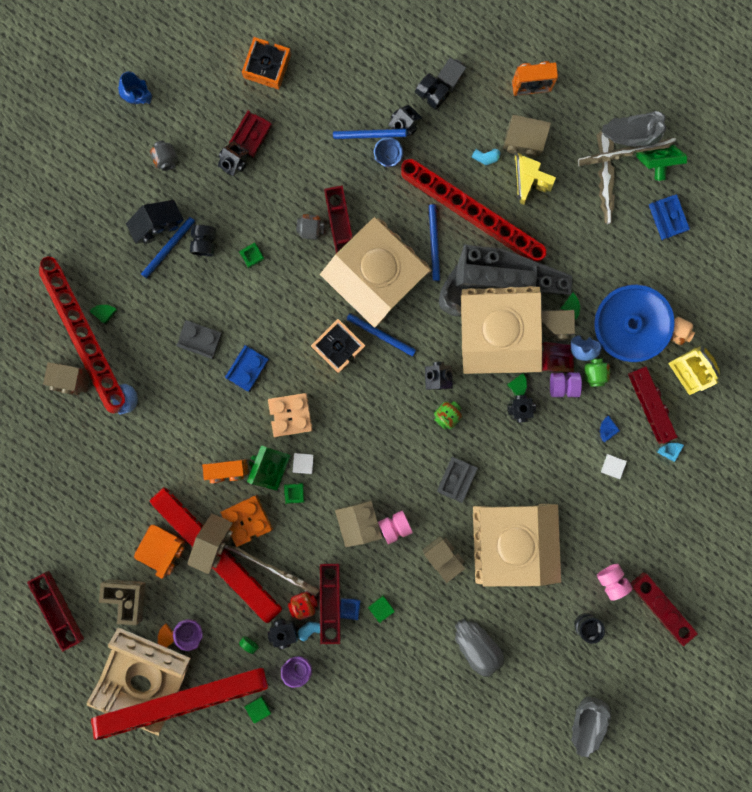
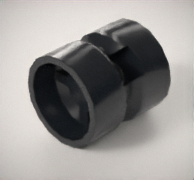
(428, 86)
(206, 246)
(589, 628)

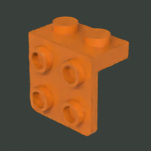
(159, 550)

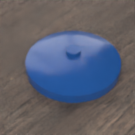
(634, 323)

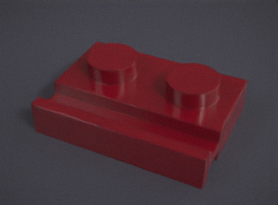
(251, 132)
(557, 358)

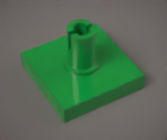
(661, 159)
(268, 468)

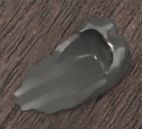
(636, 129)
(451, 295)
(478, 648)
(590, 725)

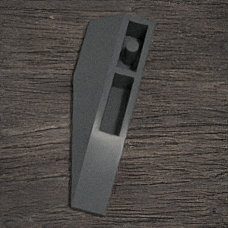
(498, 268)

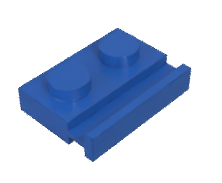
(669, 217)
(246, 368)

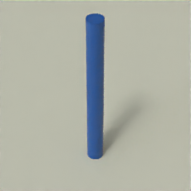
(370, 134)
(434, 242)
(168, 247)
(380, 334)

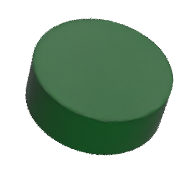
(248, 645)

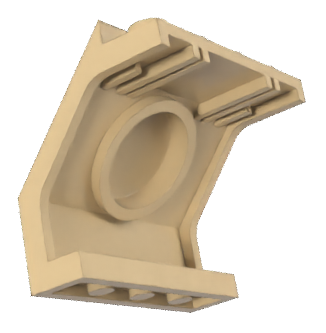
(375, 271)
(501, 330)
(517, 545)
(132, 657)

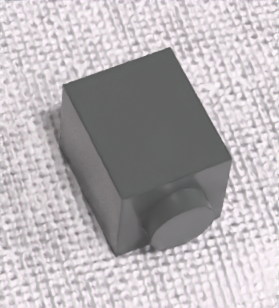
(451, 74)

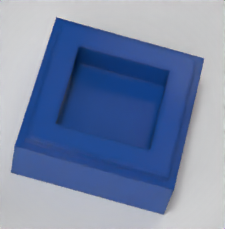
(349, 608)

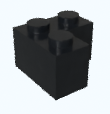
(153, 220)

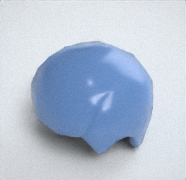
(389, 148)
(585, 349)
(130, 399)

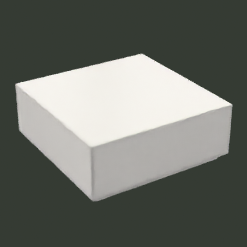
(303, 463)
(613, 466)

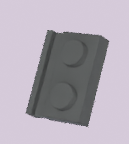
(199, 339)
(457, 479)

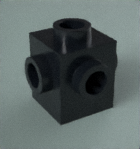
(405, 118)
(233, 158)
(438, 376)
(514, 408)
(289, 630)

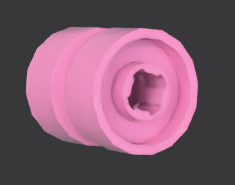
(395, 527)
(615, 583)

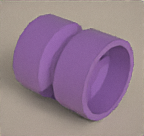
(565, 384)

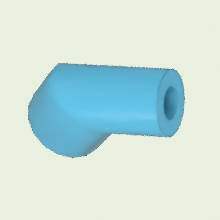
(486, 158)
(307, 629)

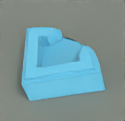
(670, 450)

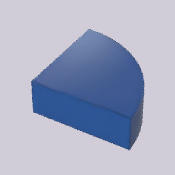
(608, 429)

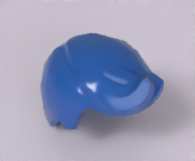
(133, 89)

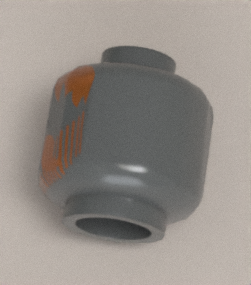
(164, 156)
(310, 226)

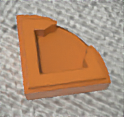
(165, 636)

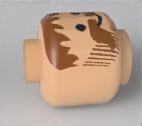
(682, 331)

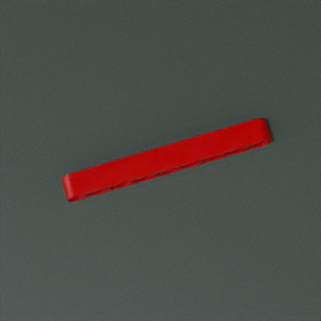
(467, 203)
(81, 343)
(231, 572)
(178, 704)

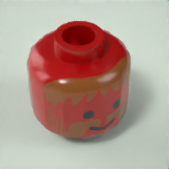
(302, 605)

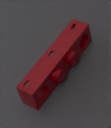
(338, 218)
(657, 411)
(330, 604)
(663, 609)
(55, 611)

